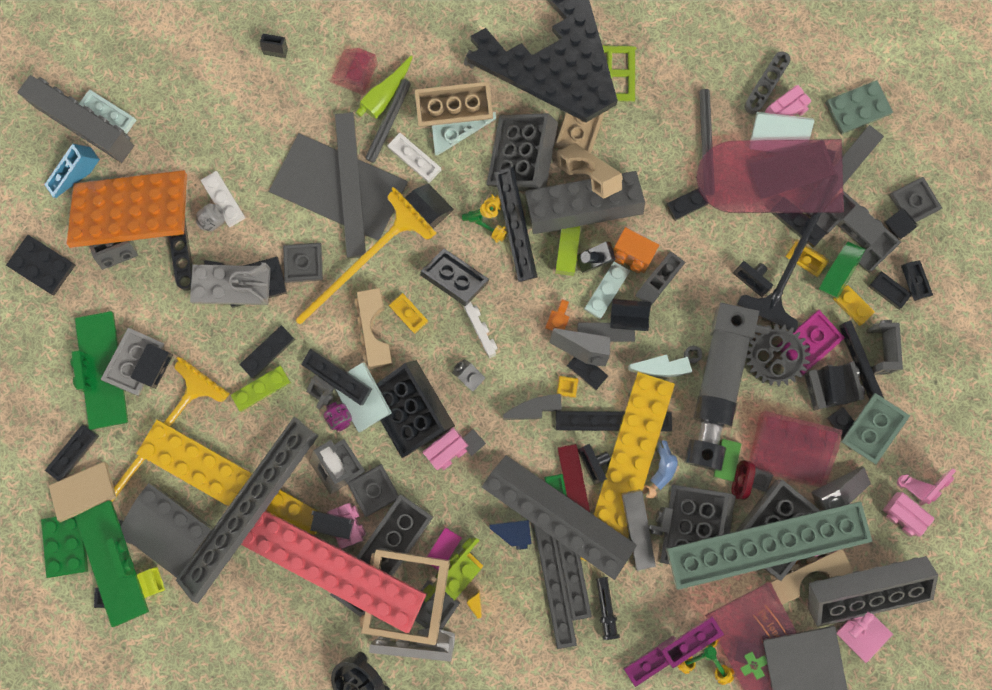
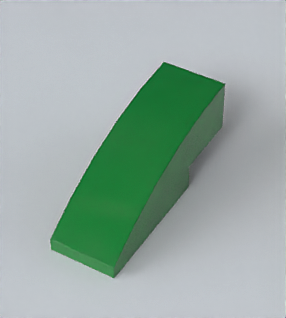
(842, 270)

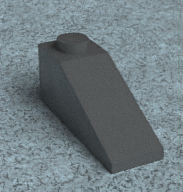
(660, 278)
(586, 347)
(842, 490)

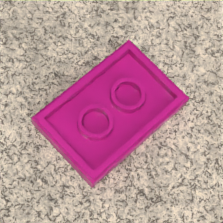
(819, 335)

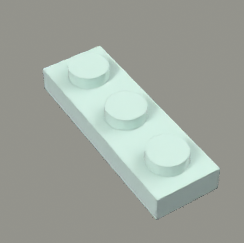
(108, 111)
(607, 290)

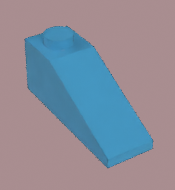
(73, 167)

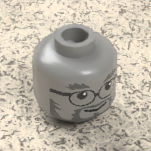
(210, 217)

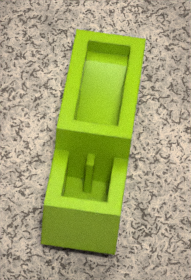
(568, 251)

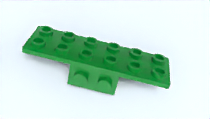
(96, 348)
(111, 564)

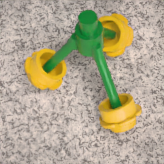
(488, 210)
(722, 673)

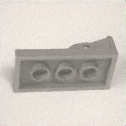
(230, 284)
(441, 651)

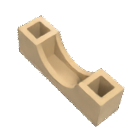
(577, 160)
(370, 305)
(830, 563)

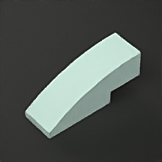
(662, 367)

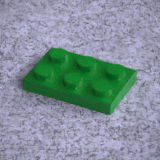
(63, 547)

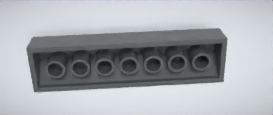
(559, 517)

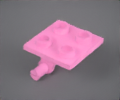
(925, 491)
(864, 635)

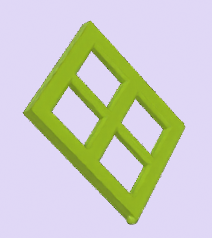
(630, 72)

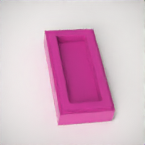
(444, 546)

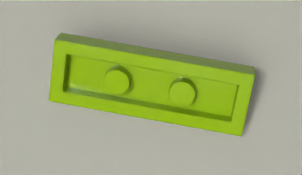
(260, 388)

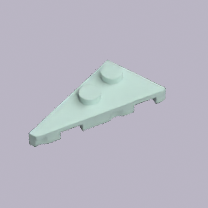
(450, 134)

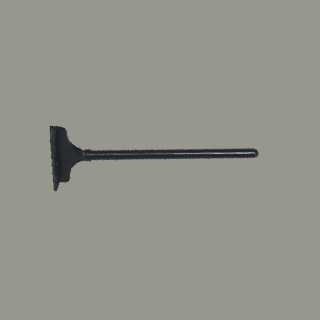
(771, 306)

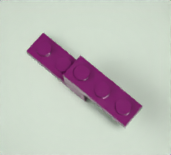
(673, 651)

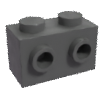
(113, 253)

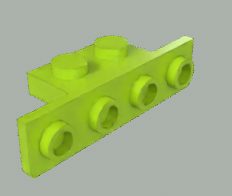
(460, 572)

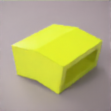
(151, 582)

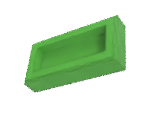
(730, 460)

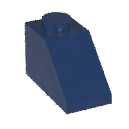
(514, 533)

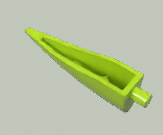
(380, 96)

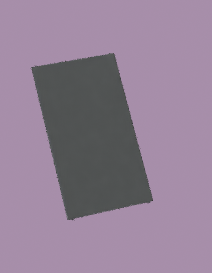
(313, 181)
(805, 661)

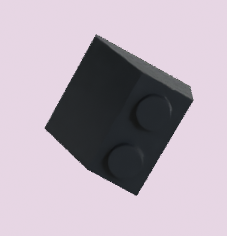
(429, 204)

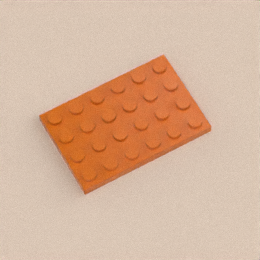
(127, 209)

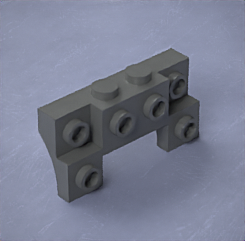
(864, 230)

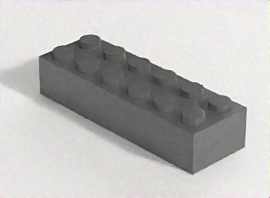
(76, 118)
(578, 205)
(397, 533)
(872, 591)

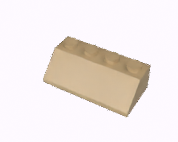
(453, 104)

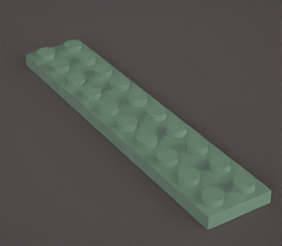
(768, 545)

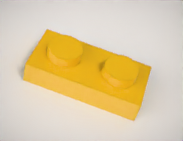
(854, 305)
(408, 313)

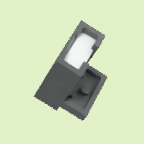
(335, 465)

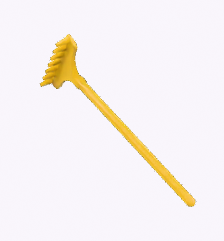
(406, 220)
(196, 386)

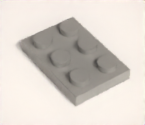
(125, 360)

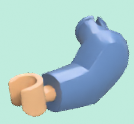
(665, 472)

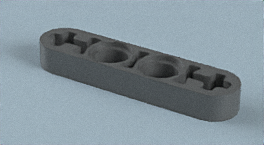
(768, 83)

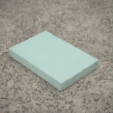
(781, 127)
(375, 406)

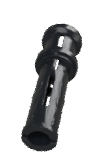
(602, 583)

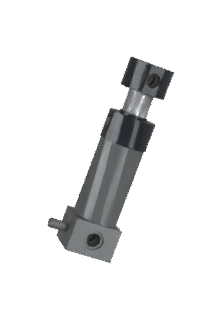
(722, 381)

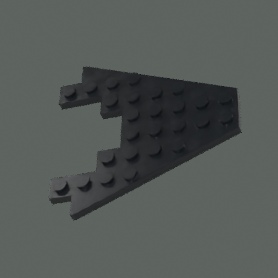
(564, 74)

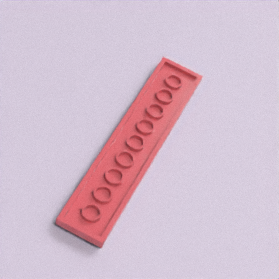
(336, 571)

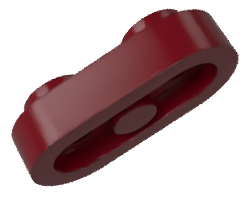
(743, 480)

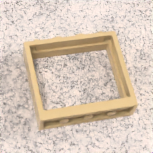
(432, 638)

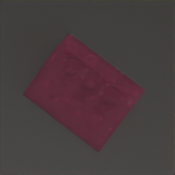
(795, 448)

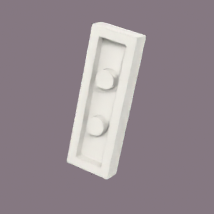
(414, 157)
(222, 197)
(481, 329)

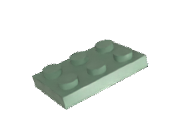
(859, 107)
(875, 428)

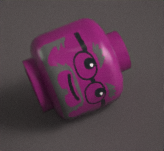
(337, 416)

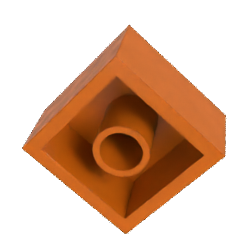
(634, 250)

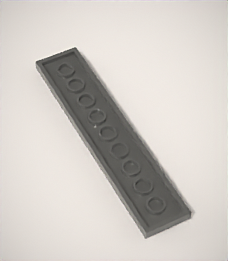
(246, 509)

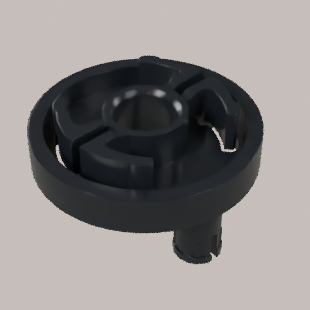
(356, 675)

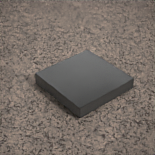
(916, 199)
(303, 262)
(373, 490)
(425, 612)

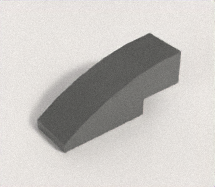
(533, 408)

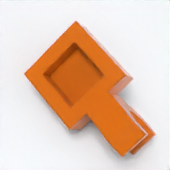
(558, 319)

